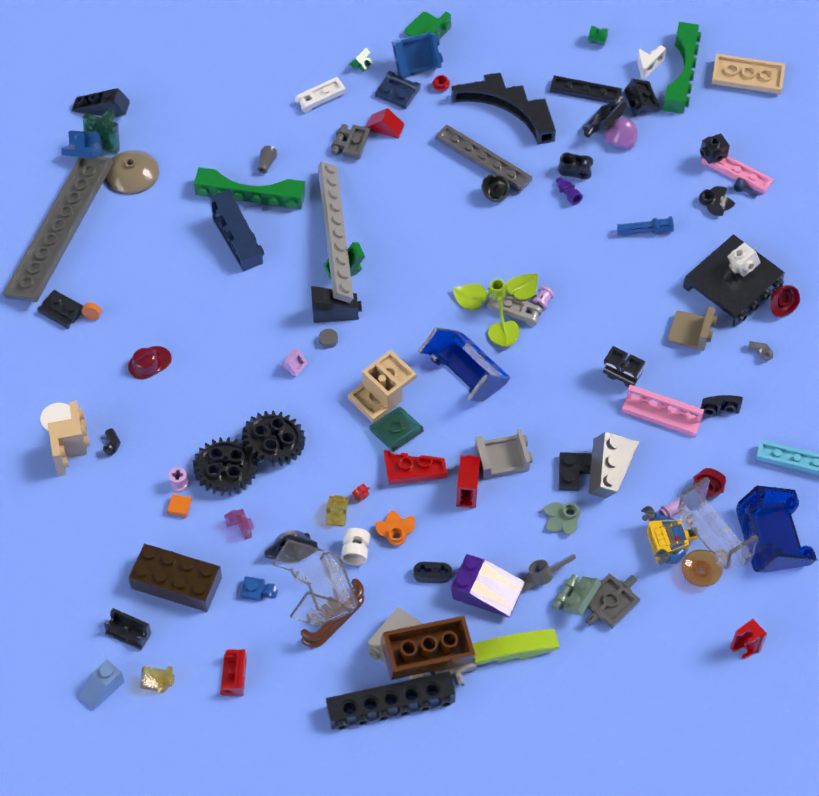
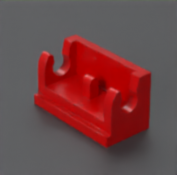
(749, 636)
(233, 672)

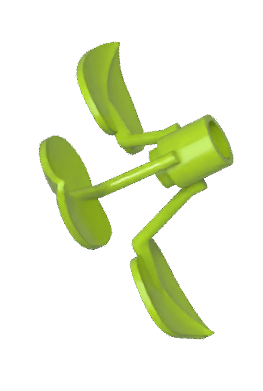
(472, 295)

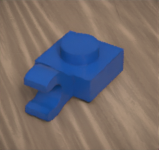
(255, 588)

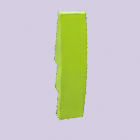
(516, 645)

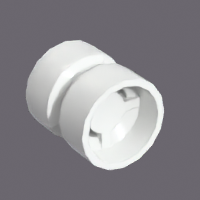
(355, 546)

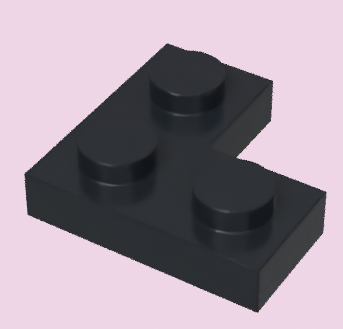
(570, 467)

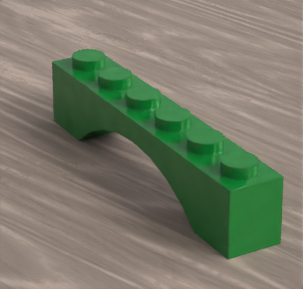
(677, 91)
(286, 193)

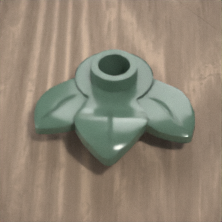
(559, 518)

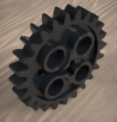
(273, 438)
(224, 466)

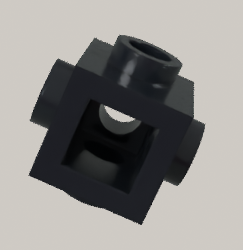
(714, 148)

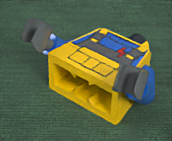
(667, 537)

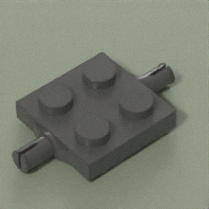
(612, 601)

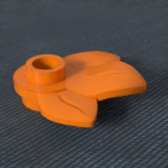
(395, 526)

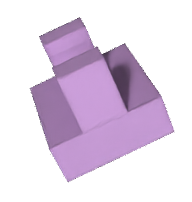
(294, 362)

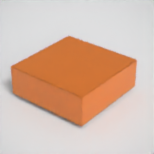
(179, 505)

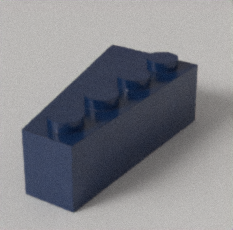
(235, 230)

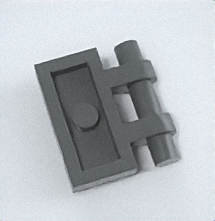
(355, 143)

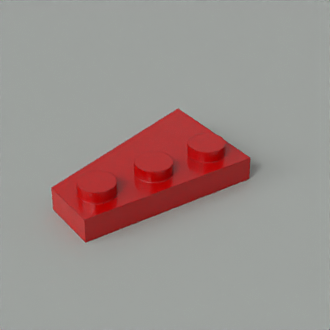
(409, 469)

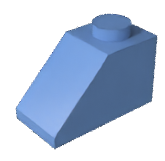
(101, 684)

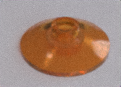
(701, 560)

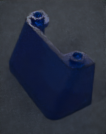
(768, 515)

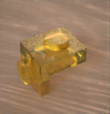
(337, 510)
(156, 679)

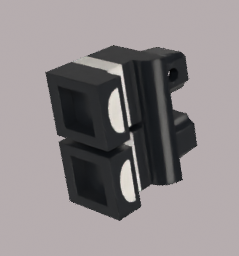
(623, 367)

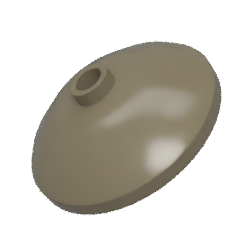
(132, 172)

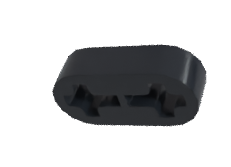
(432, 572)

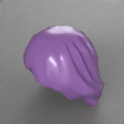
(622, 133)

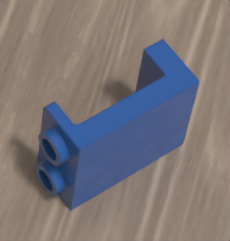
(417, 53)

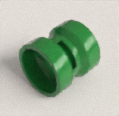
(598, 35)

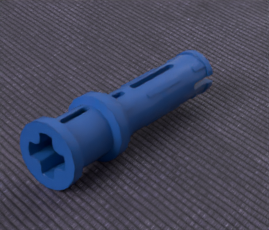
(656, 225)

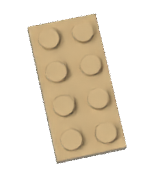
(748, 74)

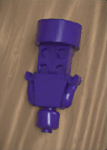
(568, 188)

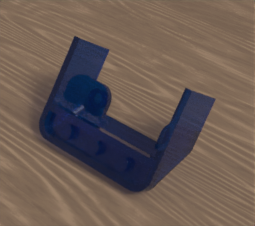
(466, 361)

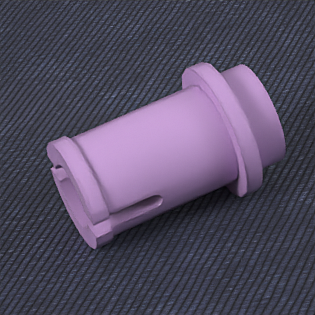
(670, 509)

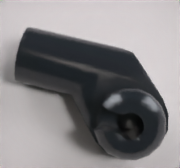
(113, 444)

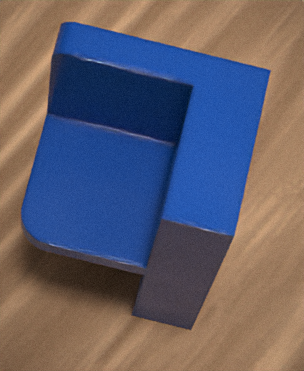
(83, 144)

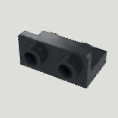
(641, 96)

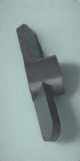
(541, 572)

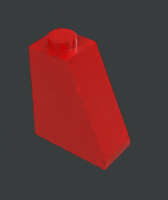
(468, 481)

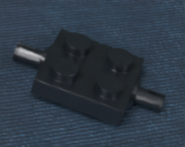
(605, 116)

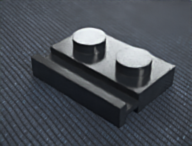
(60, 309)

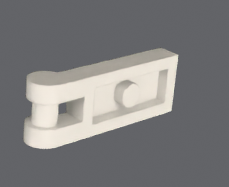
(320, 94)

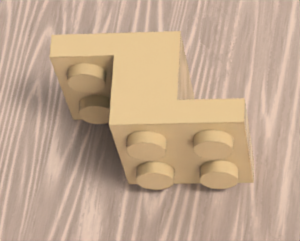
(382, 386)
(68, 438)

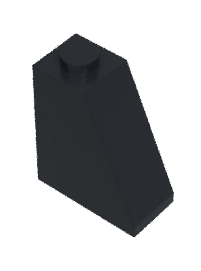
(329, 309)

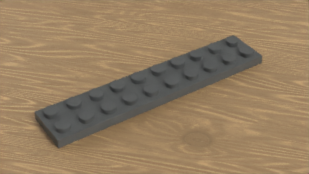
(58, 229)

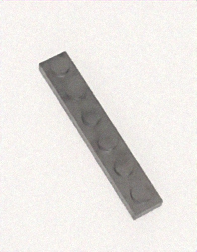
(483, 157)

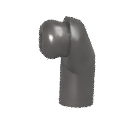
(762, 349)

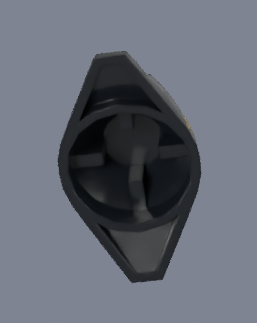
(295, 535)

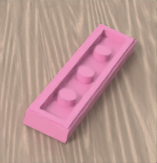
(736, 169)

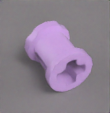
(543, 297)
(178, 479)

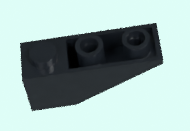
(101, 101)

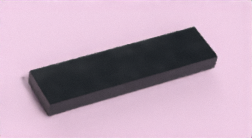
(584, 89)

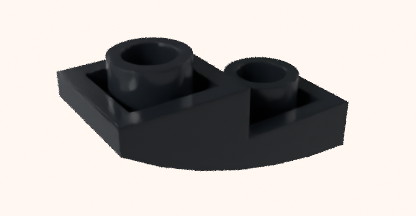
(729, 403)

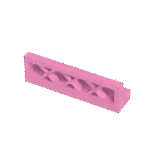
(662, 412)

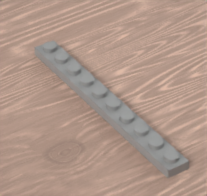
(335, 232)

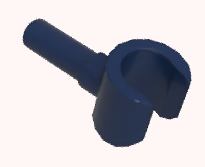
(739, 186)

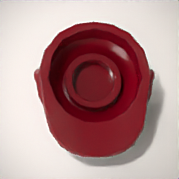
(784, 300)
(716, 483)

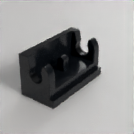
(127, 629)

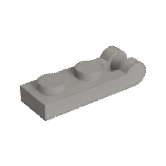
(517, 309)

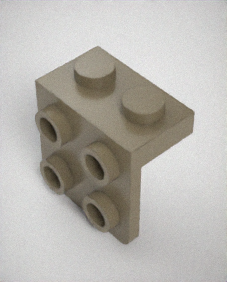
(692, 329)

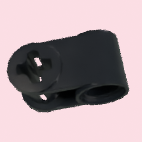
(573, 165)

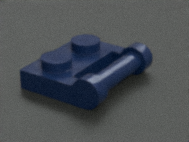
(396, 94)

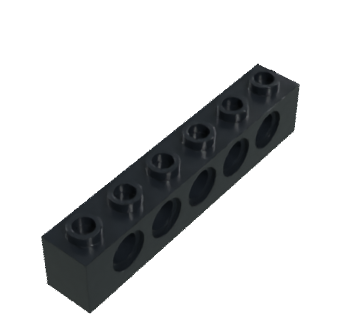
(380, 695)

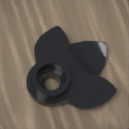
(716, 200)

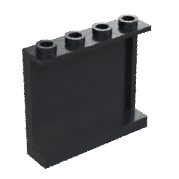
(731, 290)

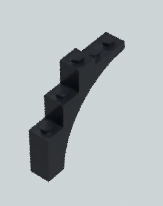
(492, 91)

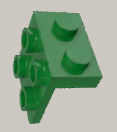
(428, 23)

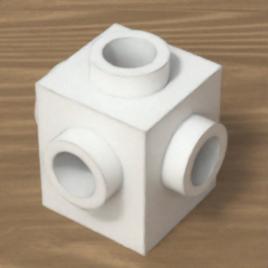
(743, 259)

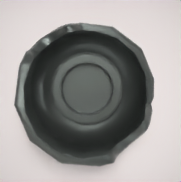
(495, 188)

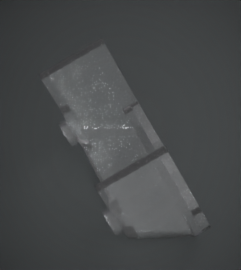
(712, 530)
(326, 578)

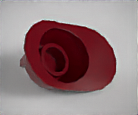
(149, 361)

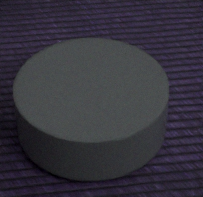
(328, 338)

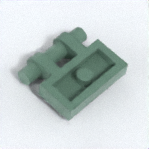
(581, 594)

